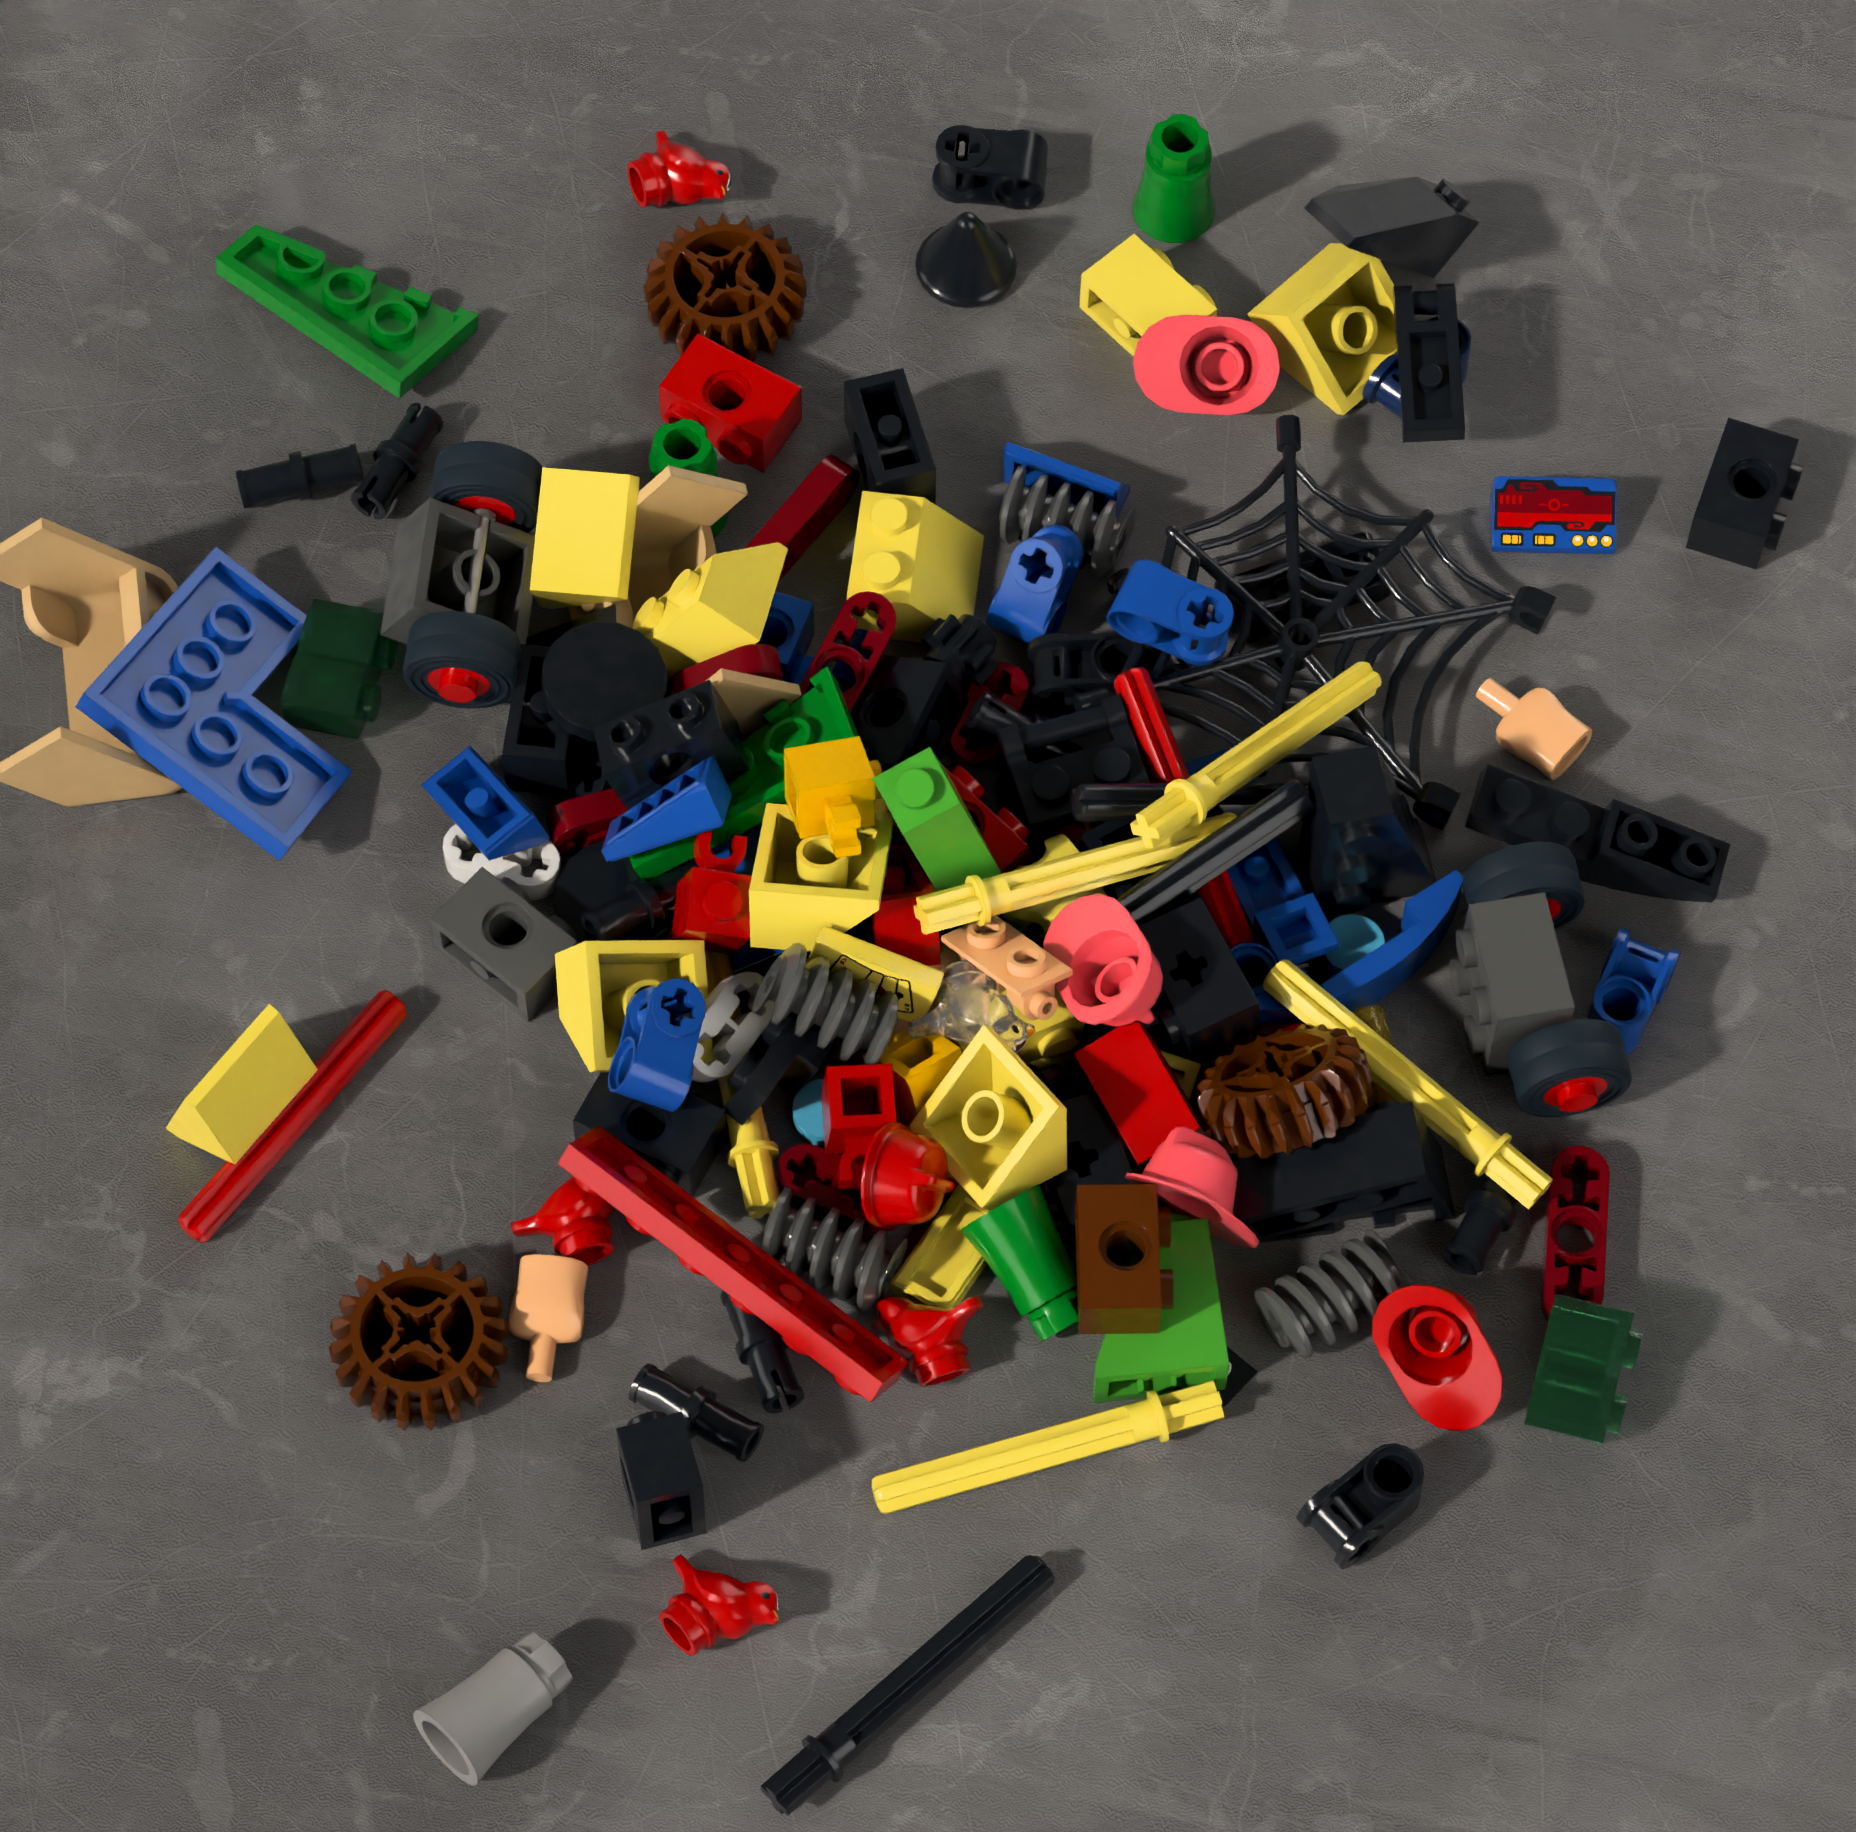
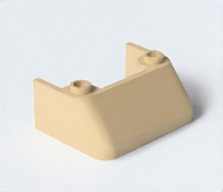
(676, 536)
(91, 607)

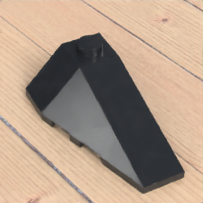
(1398, 220)

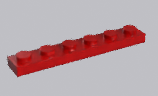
(733, 1263)

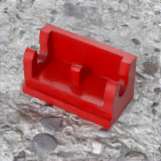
(1138, 1088)

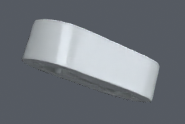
(509, 866)
(736, 1035)

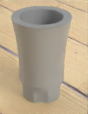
(493, 1706)

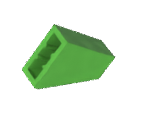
(935, 821)
(1190, 1336)

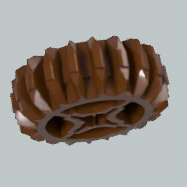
(720, 271)
(1284, 1091)
(451, 1303)

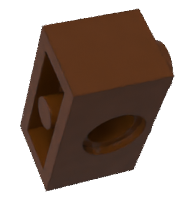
(1114, 1296)

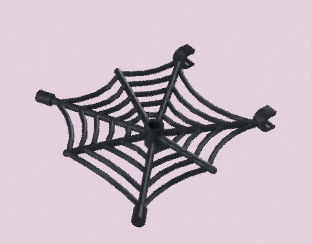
(1301, 636)

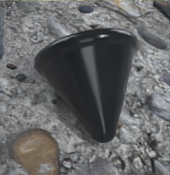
(966, 263)

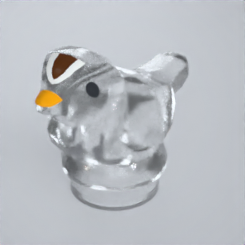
(966, 1004)

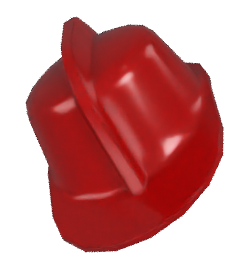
(903, 1177)
(1438, 1356)

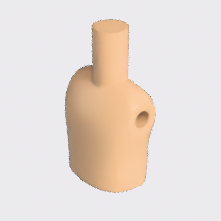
(1536, 727)
(547, 1308)

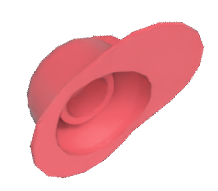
(1206, 364)
(1111, 962)
(1197, 1182)

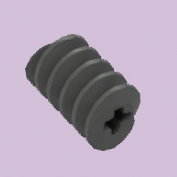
(1032, 508)
(829, 1003)
(831, 1252)
(1328, 1293)

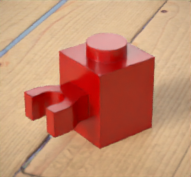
(714, 898)
(853, 1108)

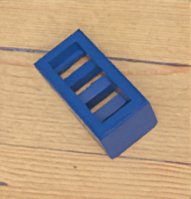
(678, 810)

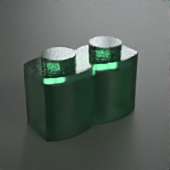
(337, 670)
(1581, 1370)

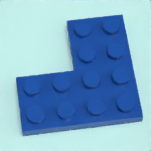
(190, 707)

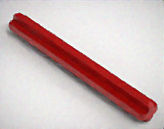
(1165, 765)
(335, 1070)

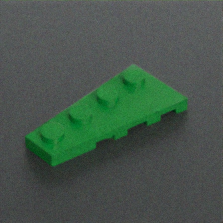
(365, 323)
(812, 719)

